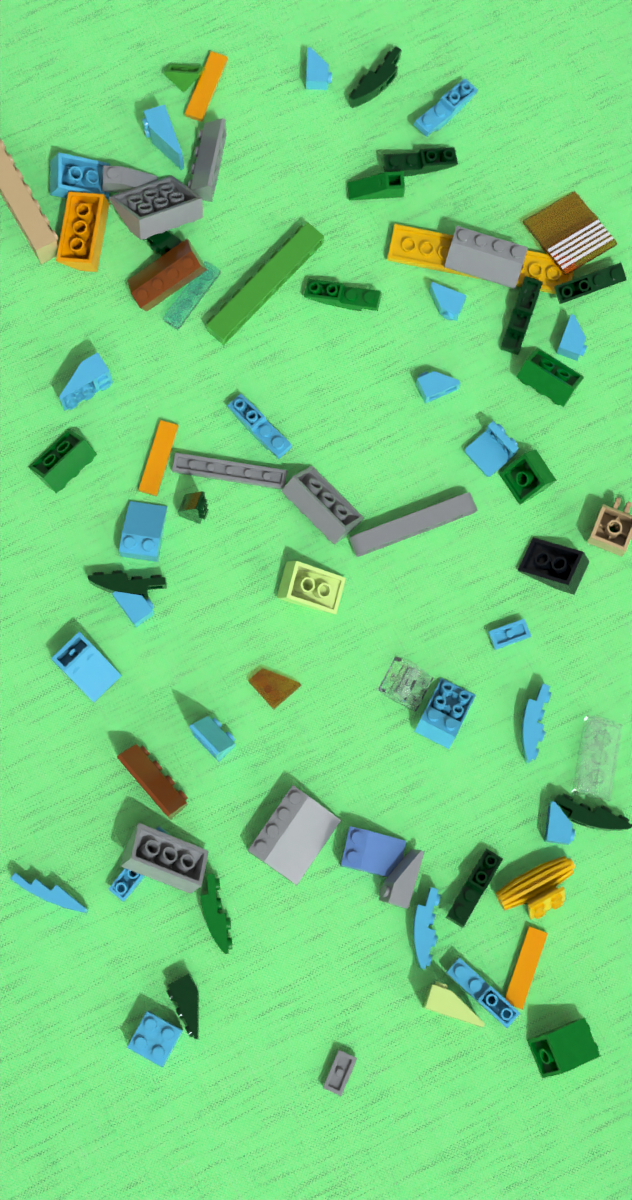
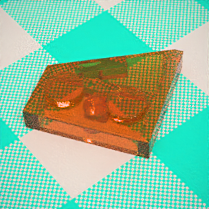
(273, 687)

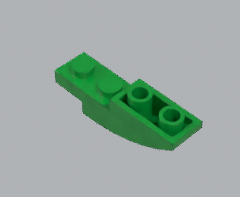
(341, 296)
(217, 923)

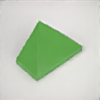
(183, 75)

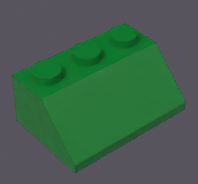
(549, 377)
(63, 460)

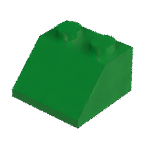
(527, 476)

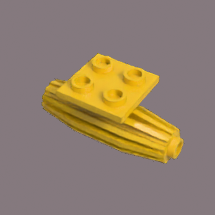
(538, 887)

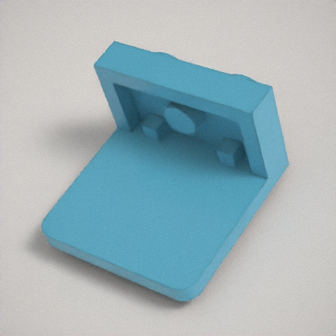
(492, 449)

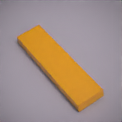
(206, 86)
(158, 458)
(525, 967)

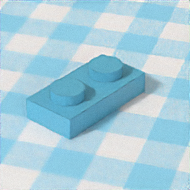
(509, 634)

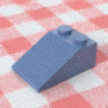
(372, 852)

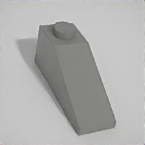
(121, 179)
(401, 882)

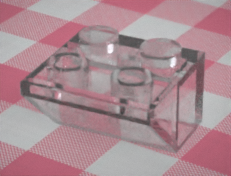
(405, 683)

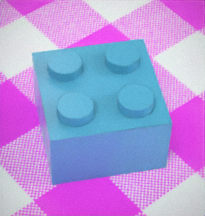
(155, 1038)

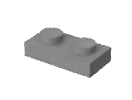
(339, 1072)

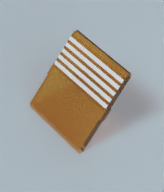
(569, 233)

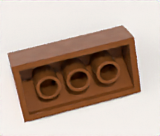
(166, 275)
(153, 781)

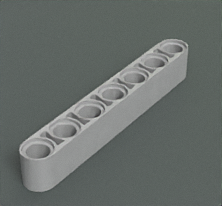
(413, 524)

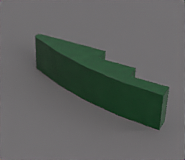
(521, 315)

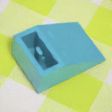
(88, 379)
(86, 667)
(445, 713)

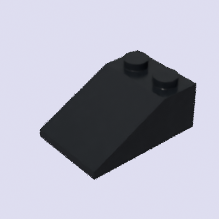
(554, 565)

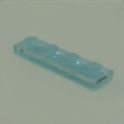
(191, 297)

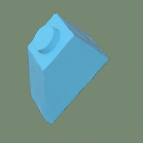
(317, 72)
(448, 301)
(573, 340)
(435, 385)
(135, 607)
(558, 826)

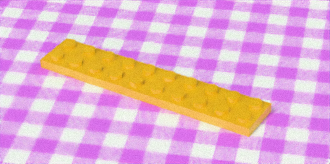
(431, 249)

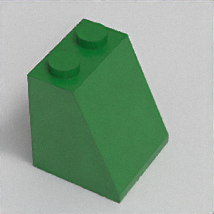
(563, 1048)

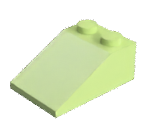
(311, 587)
(448, 1003)

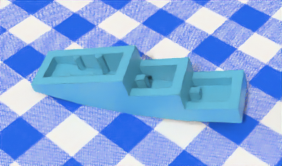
(56, 895)

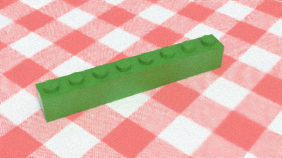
(265, 283)

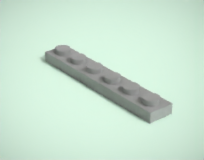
(229, 471)

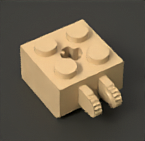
(622, 523)

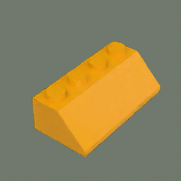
(83, 231)

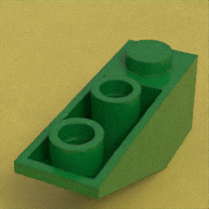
(378, 186)

